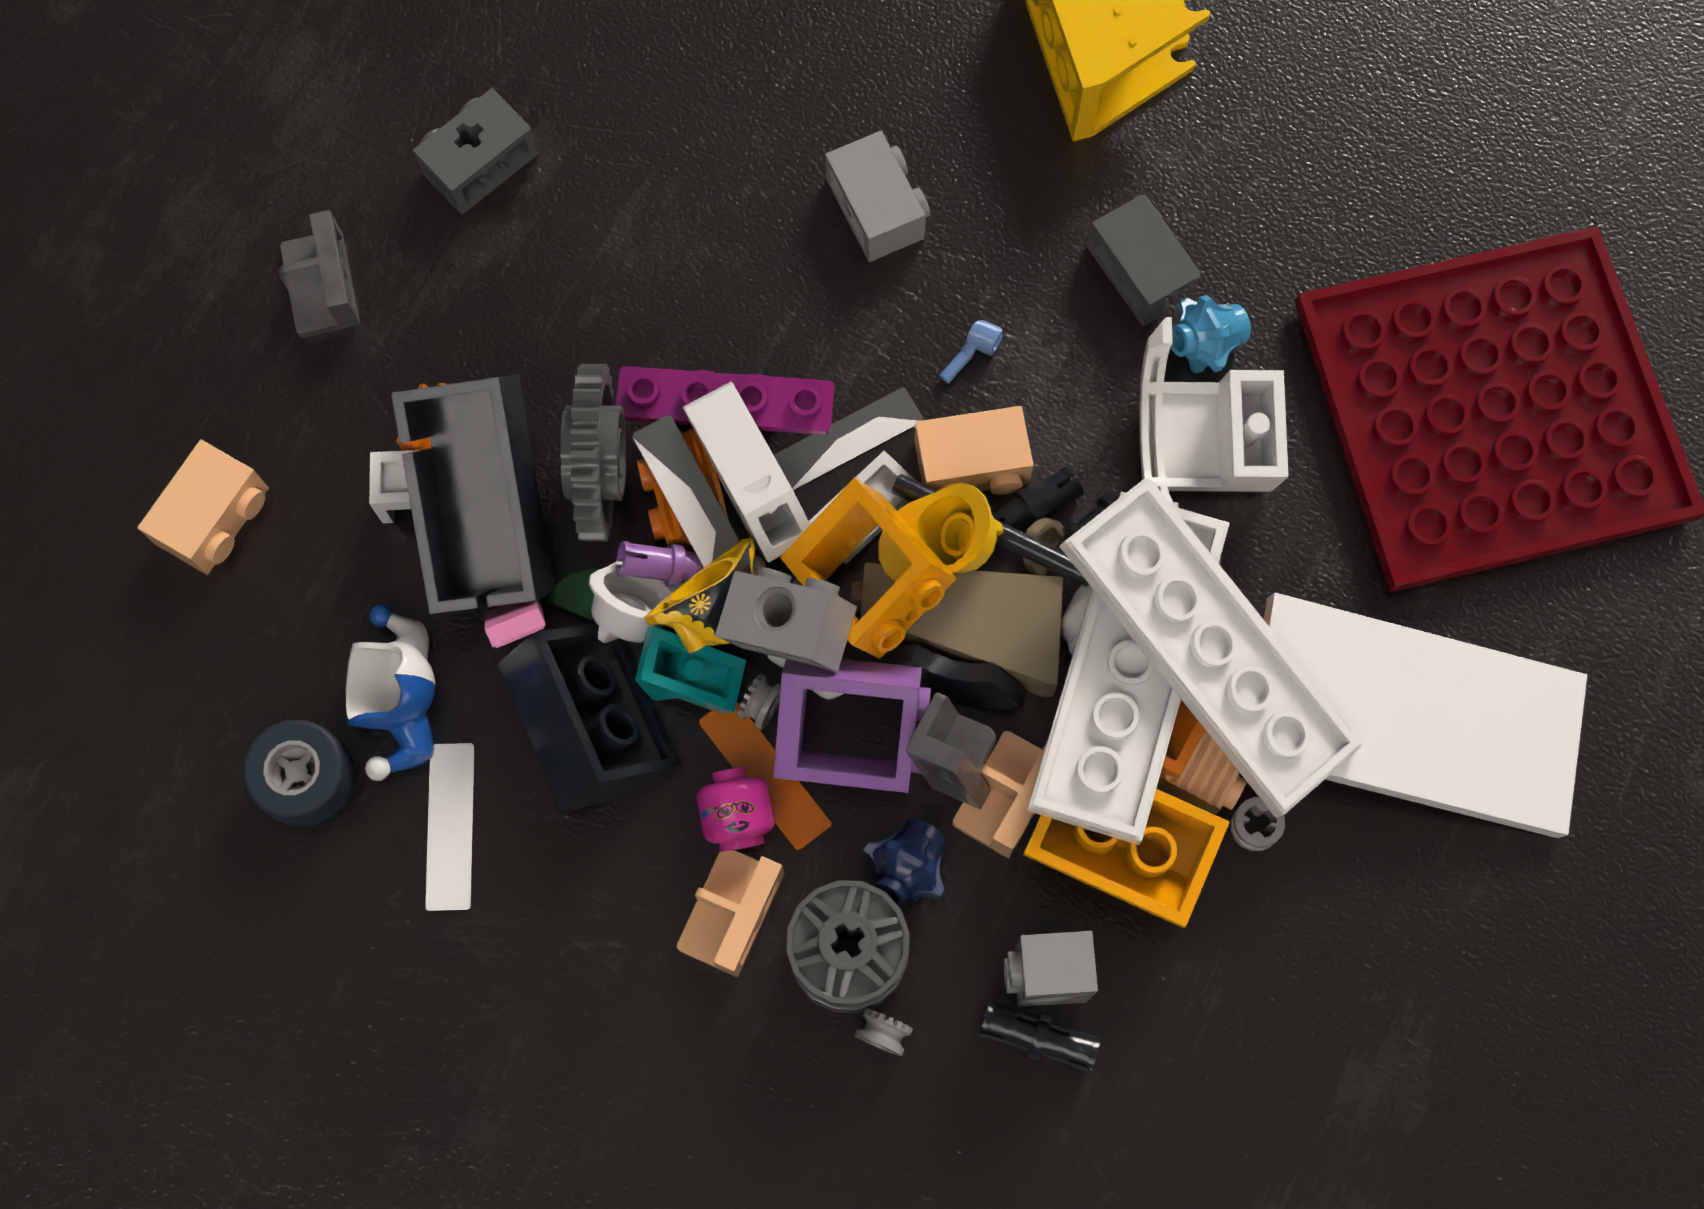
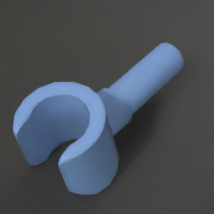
(981, 337)

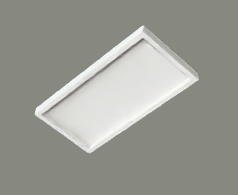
(1443, 716)

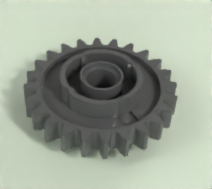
(593, 452)

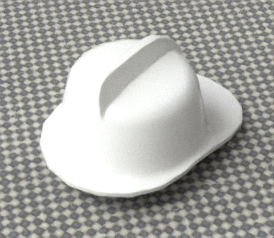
(623, 603)

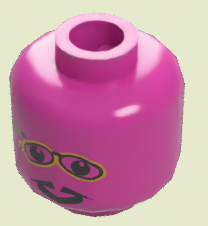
(735, 810)

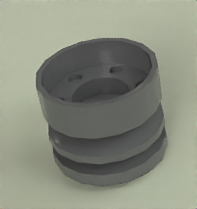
(837, 979)

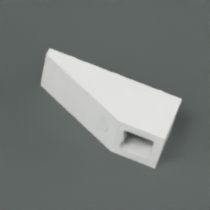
(748, 471)

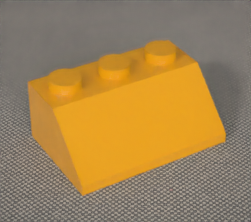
(1157, 875)

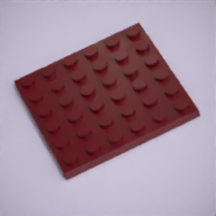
(1497, 408)

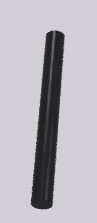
(1011, 538)

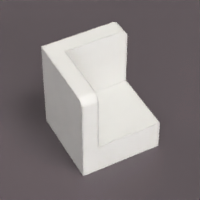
(388, 484)

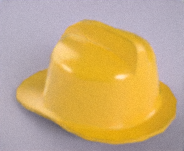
(952, 524)

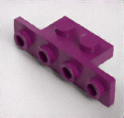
(773, 402)

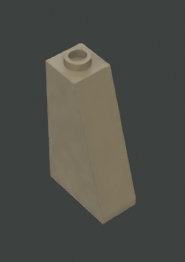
(986, 620)

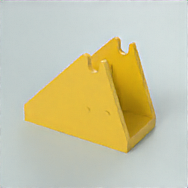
(1111, 54)

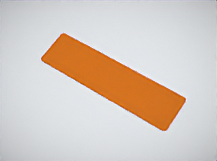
(746, 746)

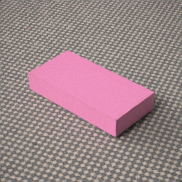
(513, 622)

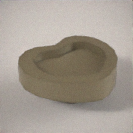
(1049, 532)

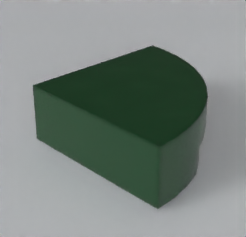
(574, 596)

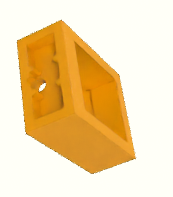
(840, 532)

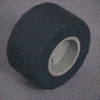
(282, 759)

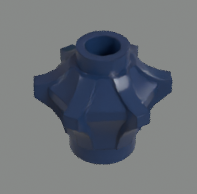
(908, 862)

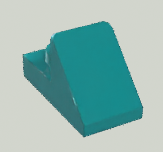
(701, 677)

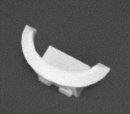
(1210, 432)

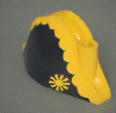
(699, 602)

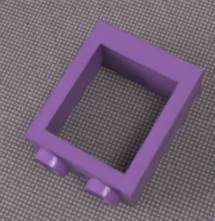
(852, 678)

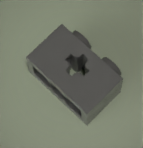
(476, 150)

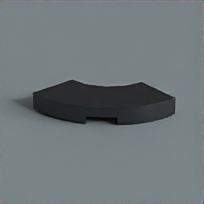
(962, 682)

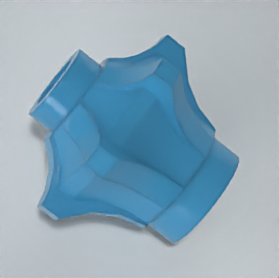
(1209, 332)

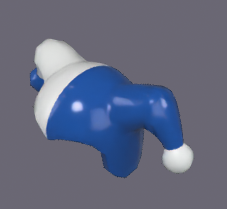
(392, 690)

